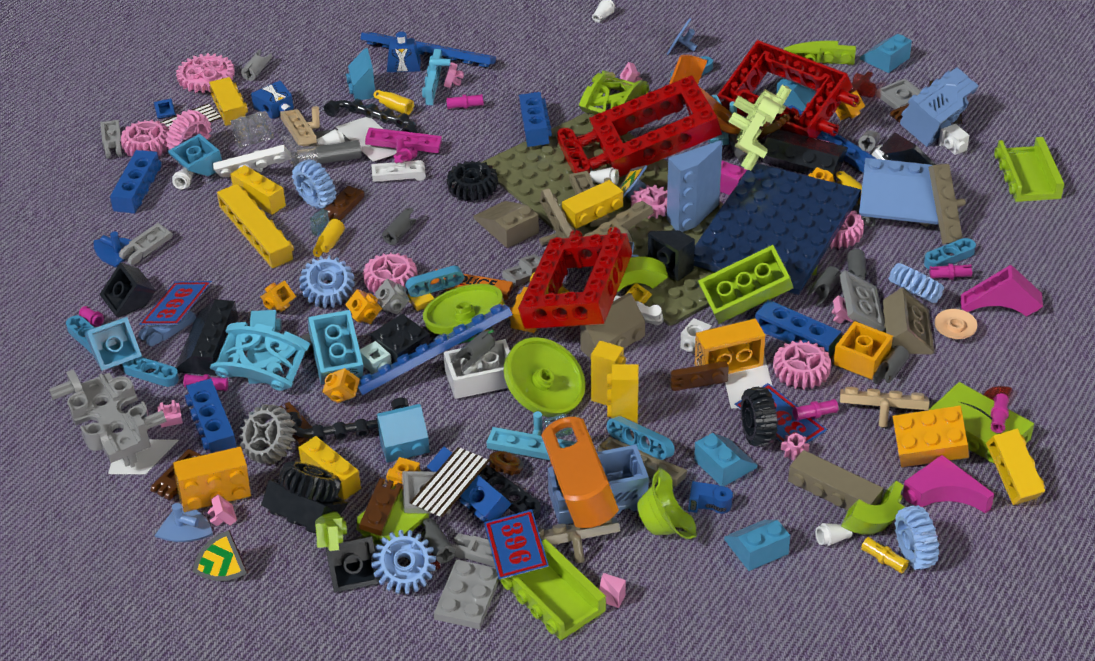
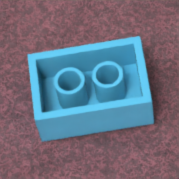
(335, 344)

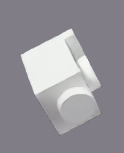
(954, 139)

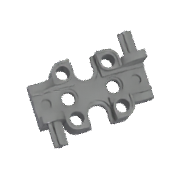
(89, 404)

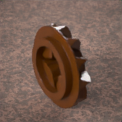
(506, 462)

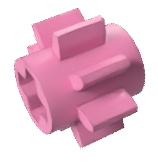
(794, 445)

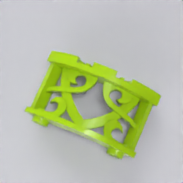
(604, 83)

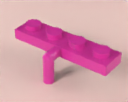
(402, 140)

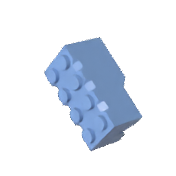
(937, 106)
(625, 476)

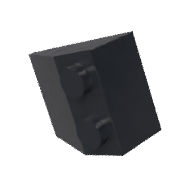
(901, 149)

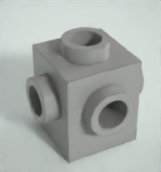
(392, 296)

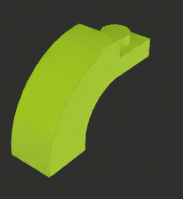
(644, 271)
(871, 519)

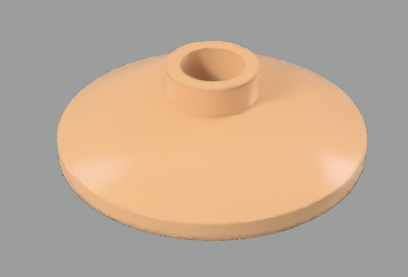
(956, 323)

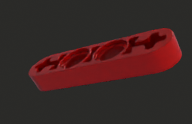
(570, 153)

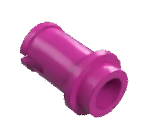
(94, 318)

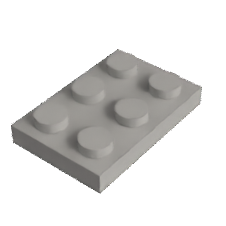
(862, 301)
(467, 594)

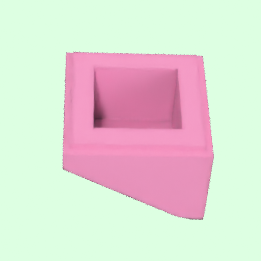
(613, 588)

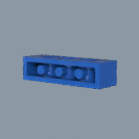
(535, 119)
(135, 181)
(793, 326)
(210, 416)
(490, 507)

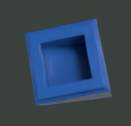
(164, 108)

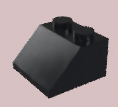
(674, 250)
(127, 290)
(352, 564)

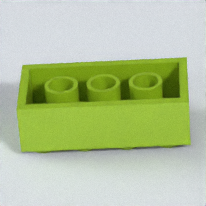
(746, 284)

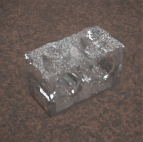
(252, 129)

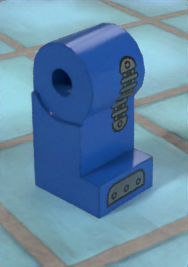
(710, 497)

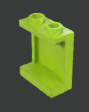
(397, 521)

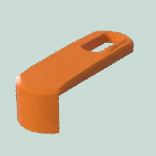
(693, 65)
(580, 475)

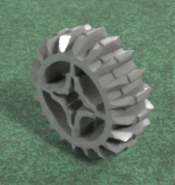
(274, 433)

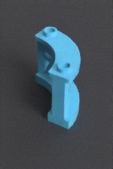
(237, 343)

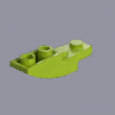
(825, 52)
(330, 530)

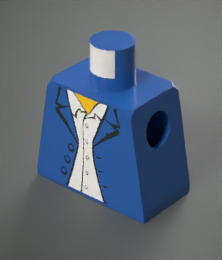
(403, 54)
(272, 99)

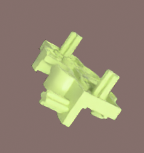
(763, 110)

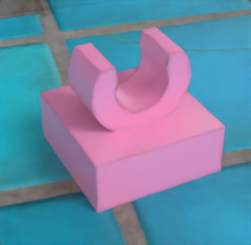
(630, 73)
(452, 75)
(840, 310)
(172, 414)
(222, 511)

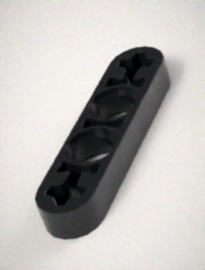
(526, 500)

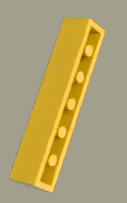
(255, 226)

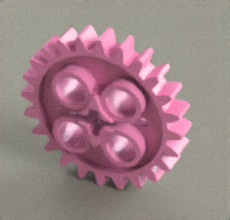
(201, 70)

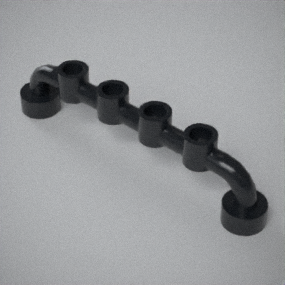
(333, 107)
(340, 429)

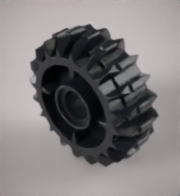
(472, 181)
(758, 416)
(309, 481)

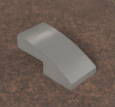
(522, 273)

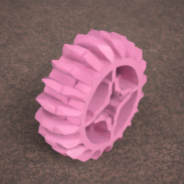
(187, 126)
(145, 137)
(850, 232)
(390, 267)
(802, 364)

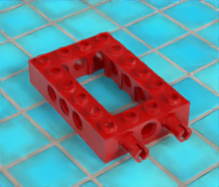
(830, 84)
(658, 144)
(610, 257)

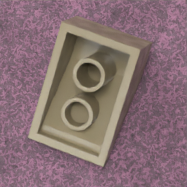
(509, 222)

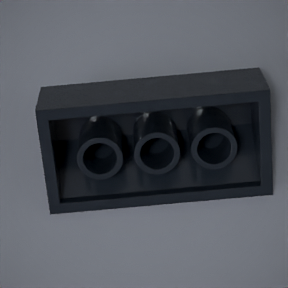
(803, 153)
(207, 338)

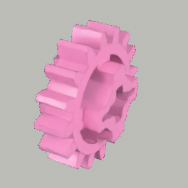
(654, 197)

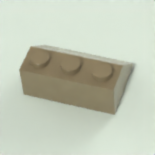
(908, 322)
(622, 326)

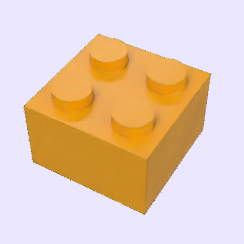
(862, 349)

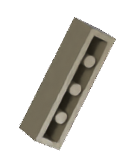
(832, 482)

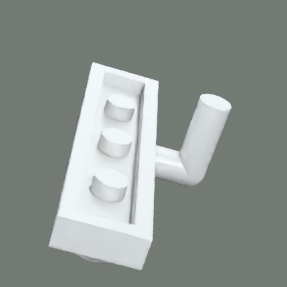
(256, 160)

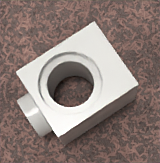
(689, 334)

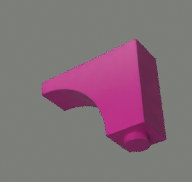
(1004, 289)
(946, 482)

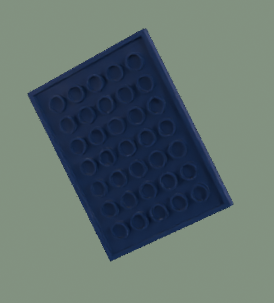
(780, 210)

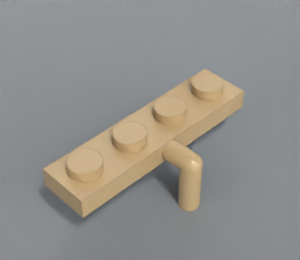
(298, 126)
(884, 400)

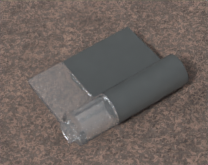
(322, 153)

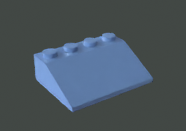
(693, 185)
(897, 191)

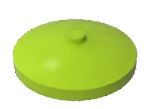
(460, 306)
(544, 377)

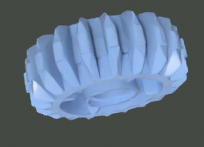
(314, 184)
(916, 283)
(330, 293)
(917, 537)
(403, 576)

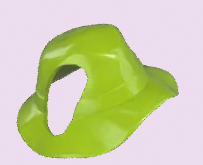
(661, 510)

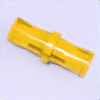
(885, 555)

